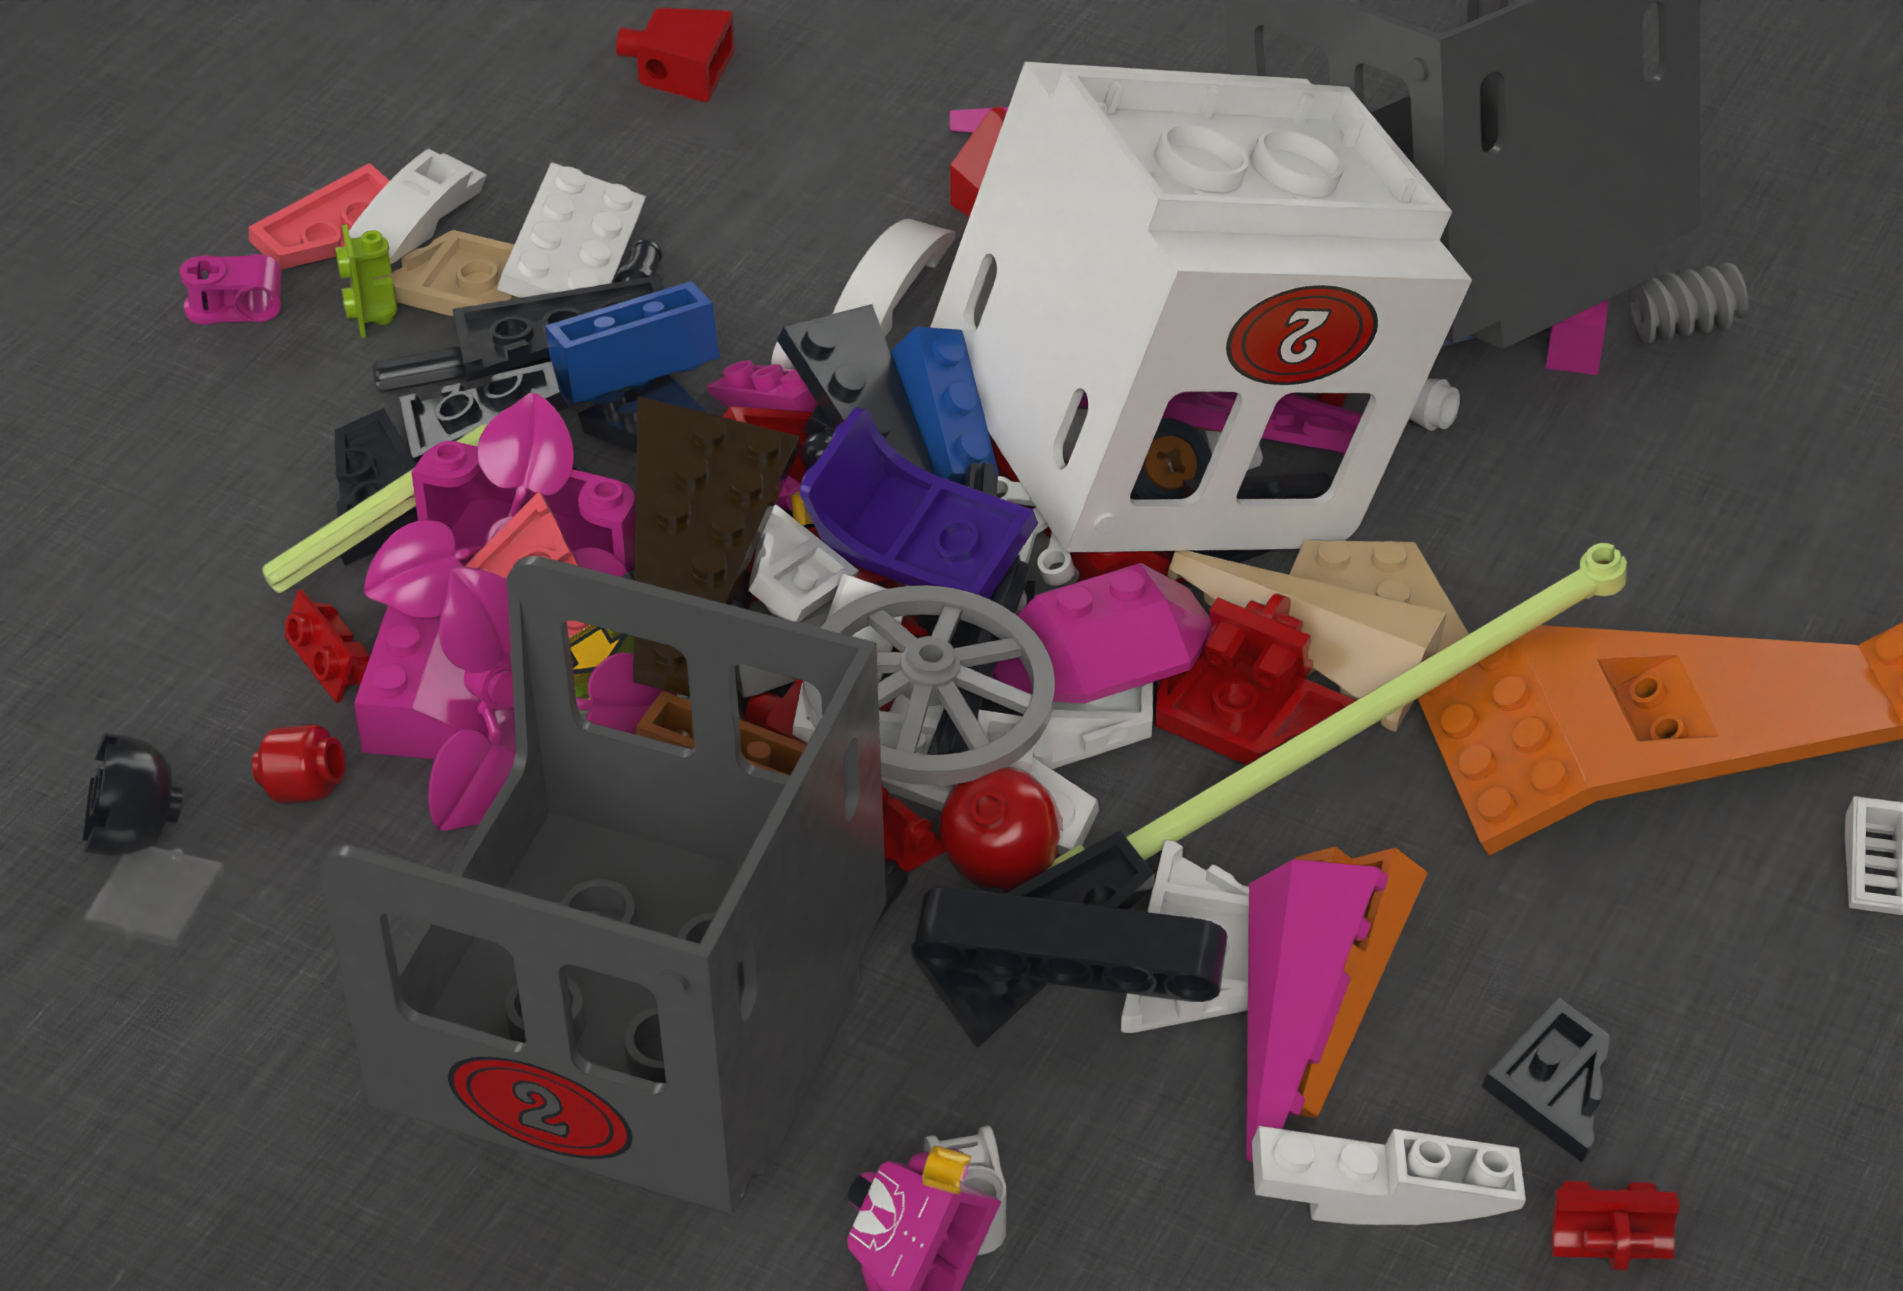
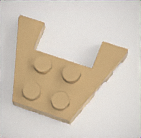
(1382, 570)

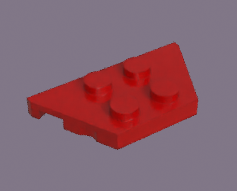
(1237, 714)

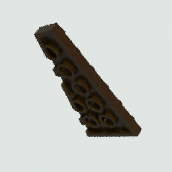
(699, 512)

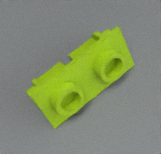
(362, 261)

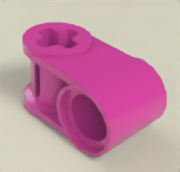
(235, 288)

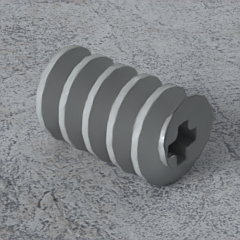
(1688, 301)

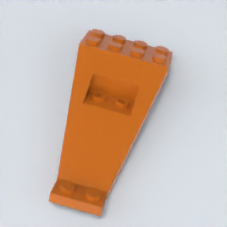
(1588, 712)

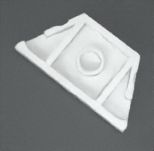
(1095, 727)
(1209, 895)

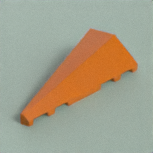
(1366, 961)

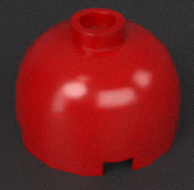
(1001, 828)

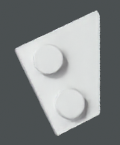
(794, 569)

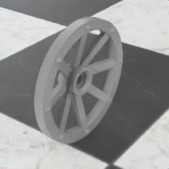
(931, 672)

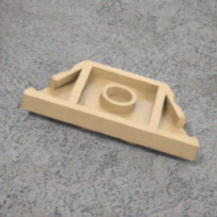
(452, 273)

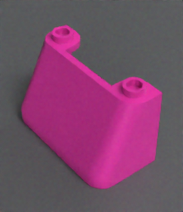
(587, 508)

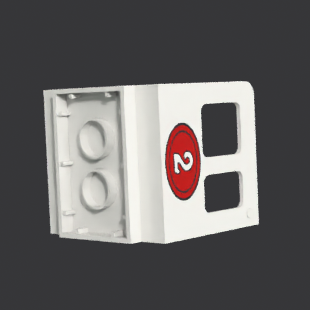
(1194, 243)

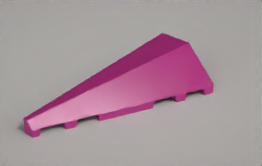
(1297, 954)

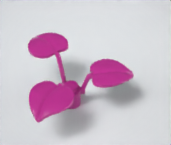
(519, 449)
(477, 639)

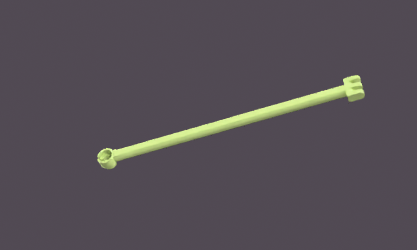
(1600, 574)

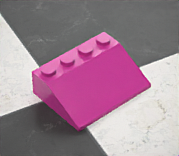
(415, 694)

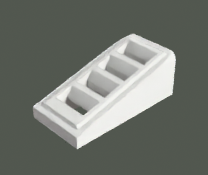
(1876, 817)

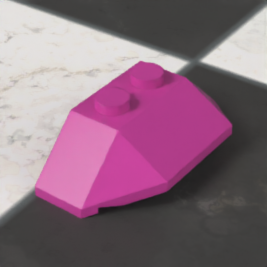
(1112, 634)

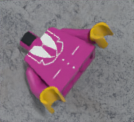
(919, 1223)

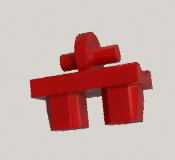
(1263, 633)
(1614, 1223)

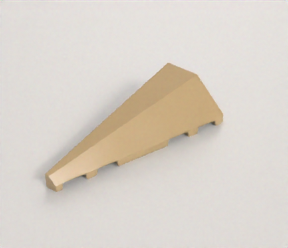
(1353, 634)

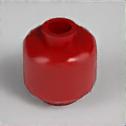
(299, 763)

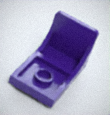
(906, 520)

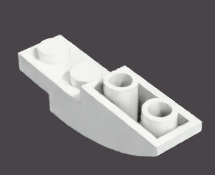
(416, 199)
(1398, 1183)

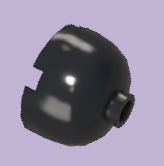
(129, 797)

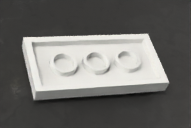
(571, 234)

